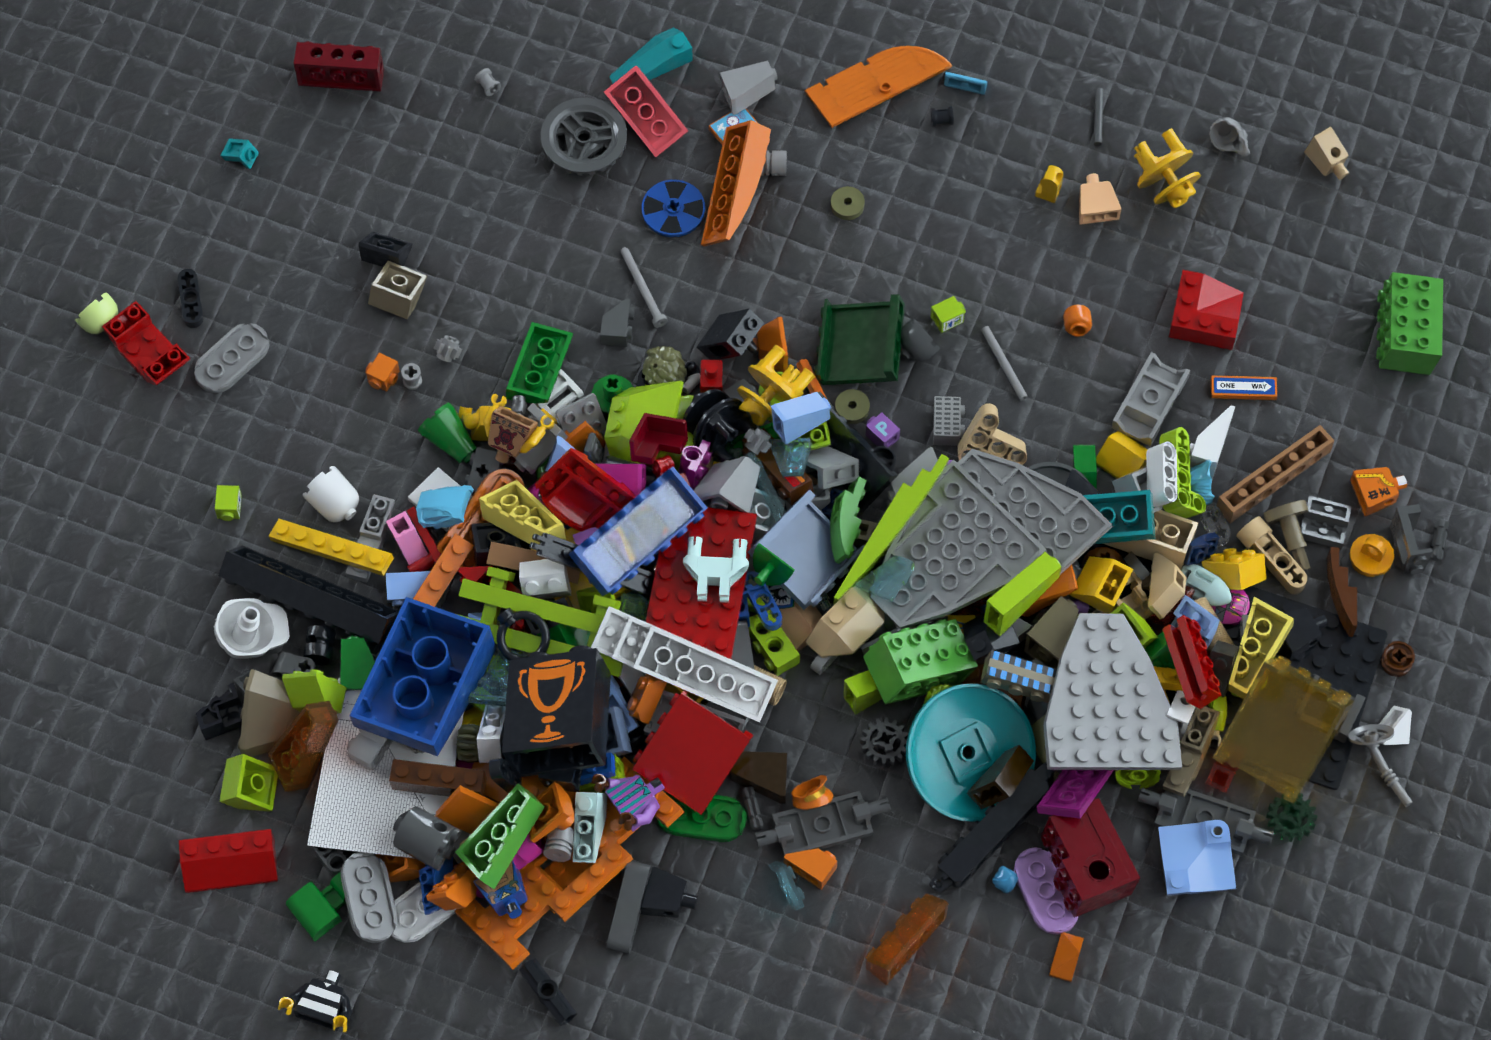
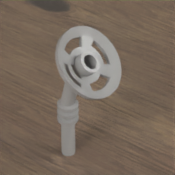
(1372, 740)

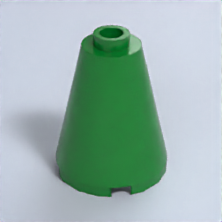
(448, 433)

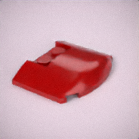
(582, 492)

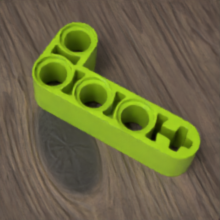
(1187, 502)

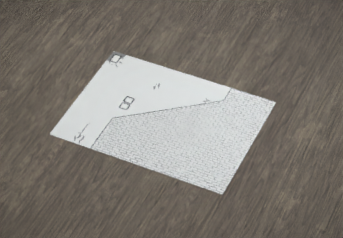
(357, 804)

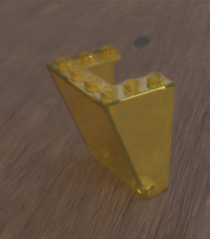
(1284, 727)

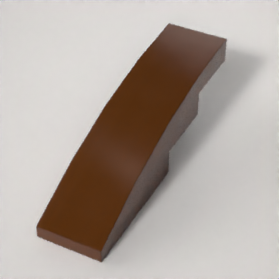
(1342, 595)

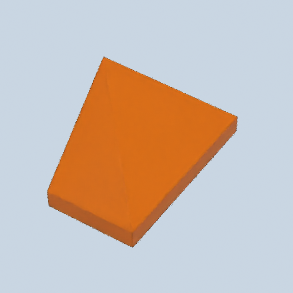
(1066, 956)

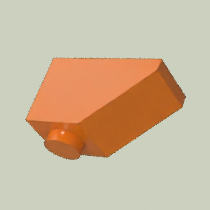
(812, 865)

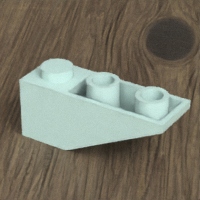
(588, 825)

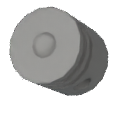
(775, 163)
(559, 845)

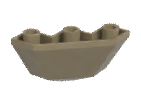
(264, 713)

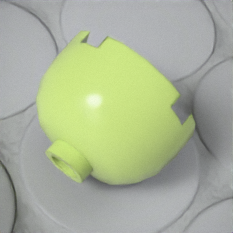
(97, 314)

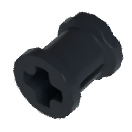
(942, 116)

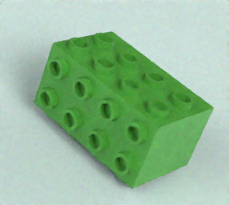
(1410, 323)
(919, 658)

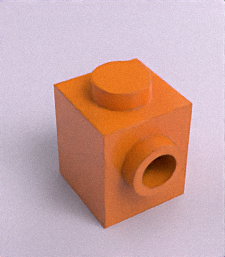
(382, 372)

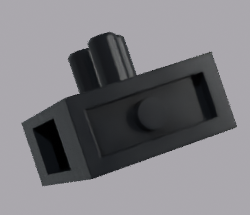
(731, 335)

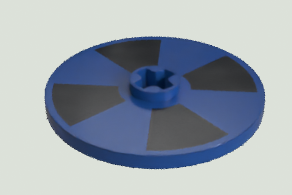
(664, 220)

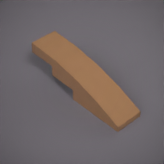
(511, 556)

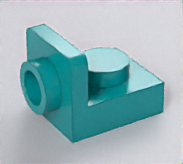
(240, 151)

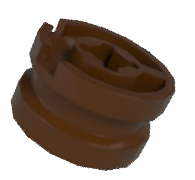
(1390, 662)

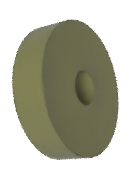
(851, 195)
(856, 398)

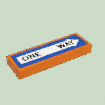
(1244, 387)

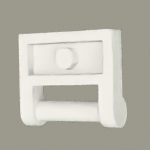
(562, 384)

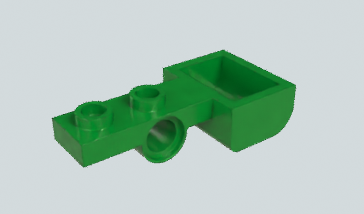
(318, 909)

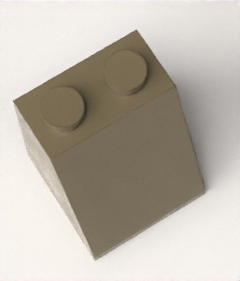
(1051, 632)

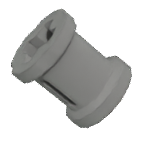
(487, 81)
(414, 382)

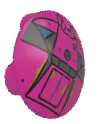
(1232, 612)

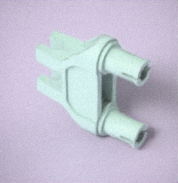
(715, 570)

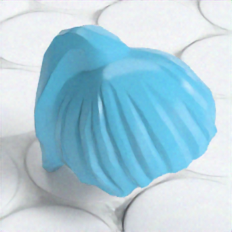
(1202, 481)

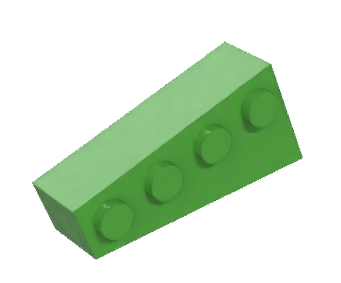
(500, 835)

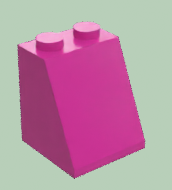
(630, 474)

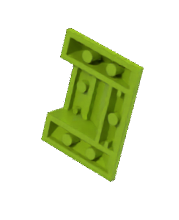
(629, 408)

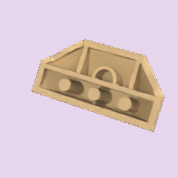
(846, 625)

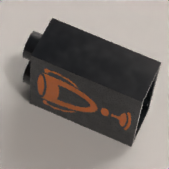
(556, 712)

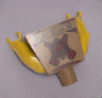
(510, 431)

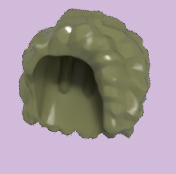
(669, 365)

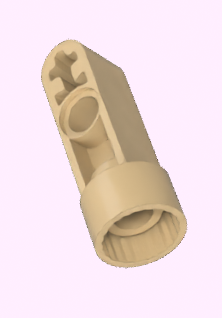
(1258, 536)

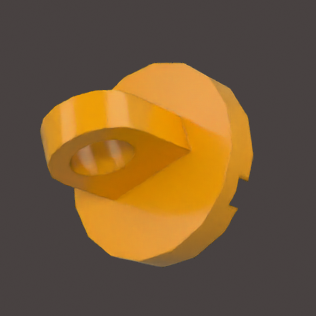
(1371, 555)

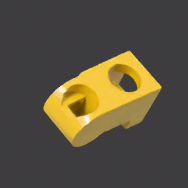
(1050, 184)

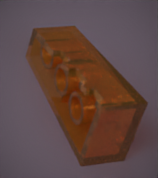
(303, 745)

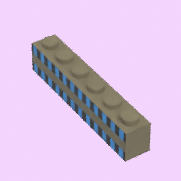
(1018, 676)

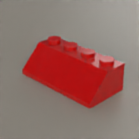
(228, 860)

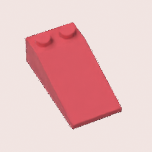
(646, 111)

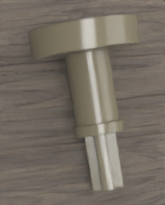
(1291, 530)

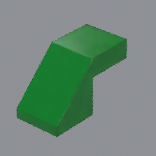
(1085, 462)

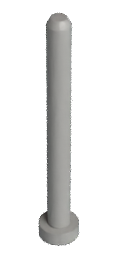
(658, 319)

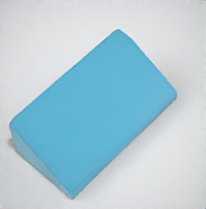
(965, 83)

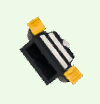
(320, 1003)

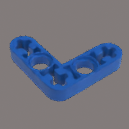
(754, 592)

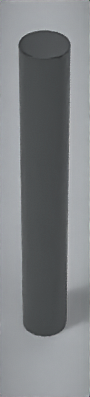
(1098, 117)

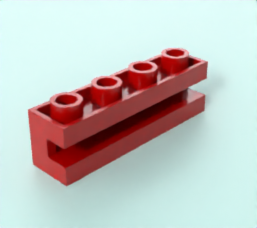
(1192, 662)

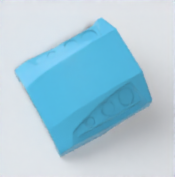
(443, 506)

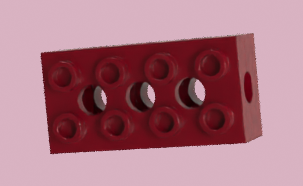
(340, 73)

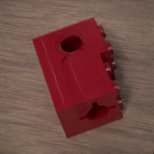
(1089, 860)

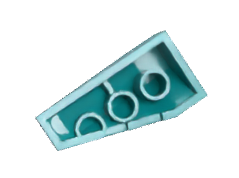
(658, 55)

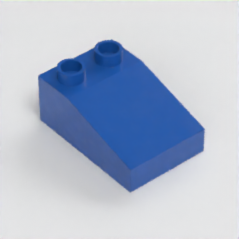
(423, 676)

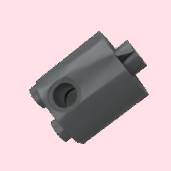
(425, 837)

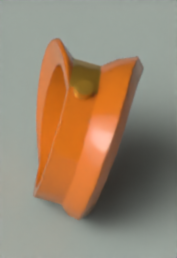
(811, 794)

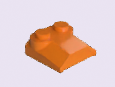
(645, 697)
(556, 814)

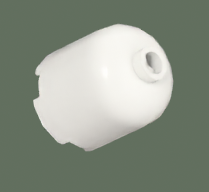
(332, 496)

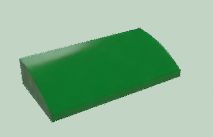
(539, 363)

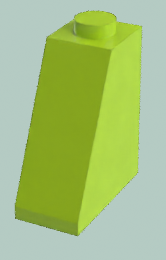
(861, 691)

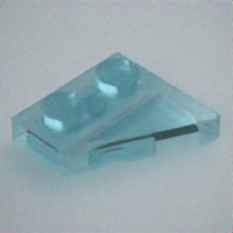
(791, 457)
(786, 875)

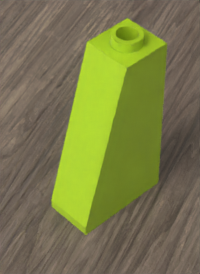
(1021, 593)

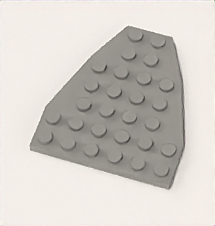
(1048, 510)
(960, 550)
(1108, 703)

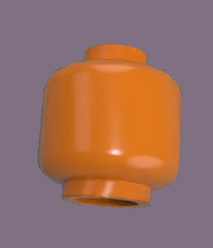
(1077, 320)

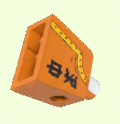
(1376, 488)

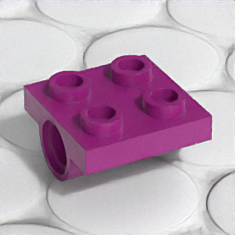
(694, 462)

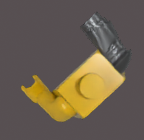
(475, 420)

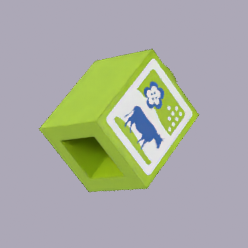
(948, 314)
(228, 502)

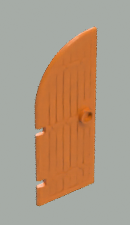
(870, 85)

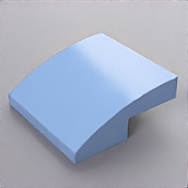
(1193, 610)

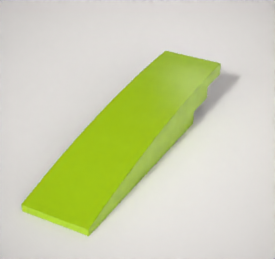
(891, 524)

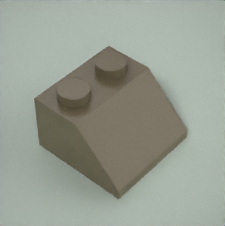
(397, 289)

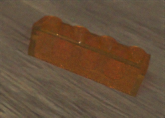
(907, 937)

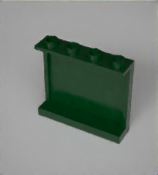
(860, 342)

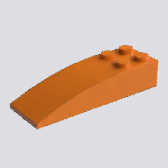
(735, 179)

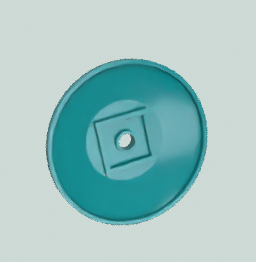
(944, 726)

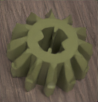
(467, 743)

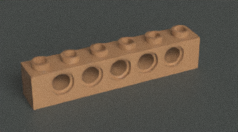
(1275, 474)

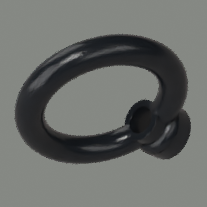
(507, 619)

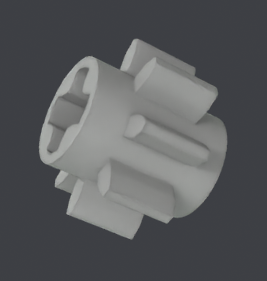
(447, 348)
(757, 440)

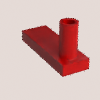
(430, 559)

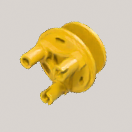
(1164, 167)
(775, 386)

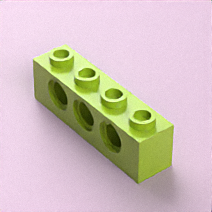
(777, 661)

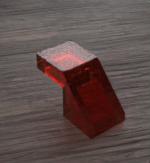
(1221, 776)

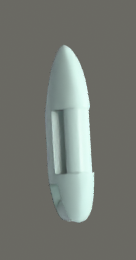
(1207, 585)

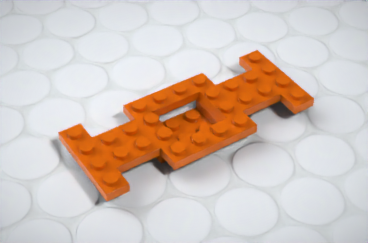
(561, 885)

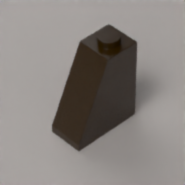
(763, 772)
(1001, 778)

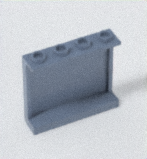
(804, 543)

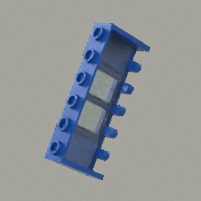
(638, 532)

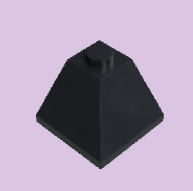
(482, 537)
(983, 639)

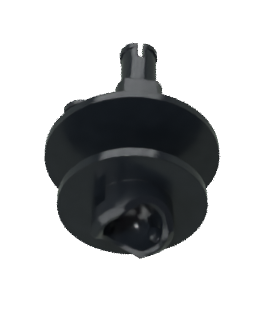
(716, 421)

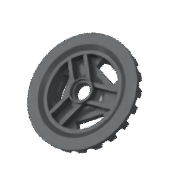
(568, 121)

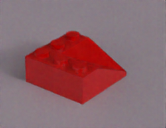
(1206, 311)

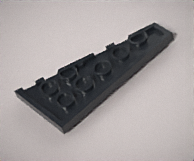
(870, 466)

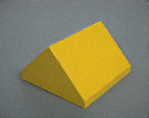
(1121, 455)

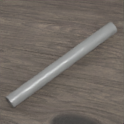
(1004, 363)

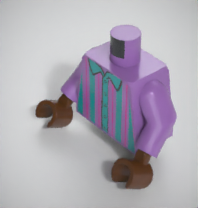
(631, 798)

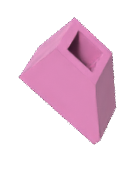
(406, 537)

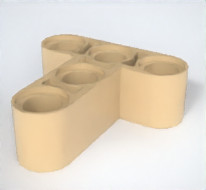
(990, 435)

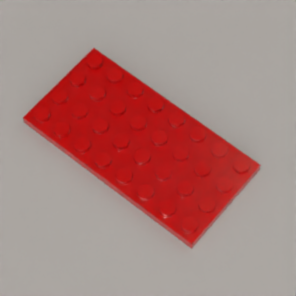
(674, 591)

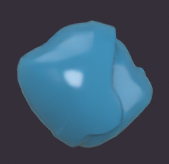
(1005, 879)

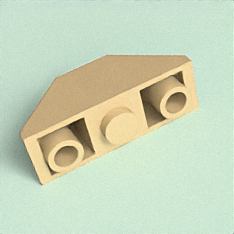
(1166, 586)

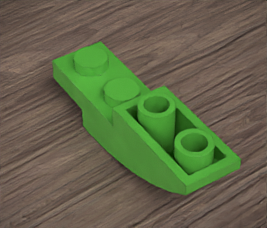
(844, 523)

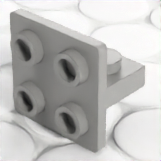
(582, 410)

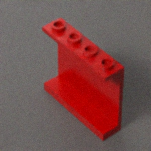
(691, 752)

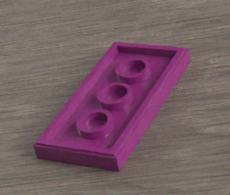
(1073, 792)

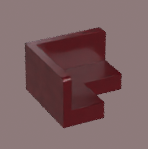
(657, 434)

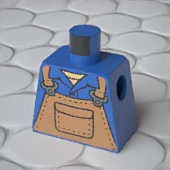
(507, 894)

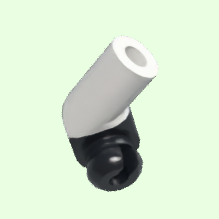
(693, 376)

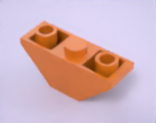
(455, 890)

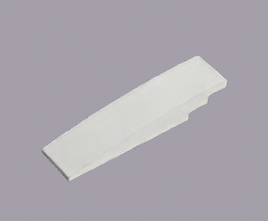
(684, 664)

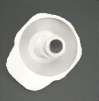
(250, 627)

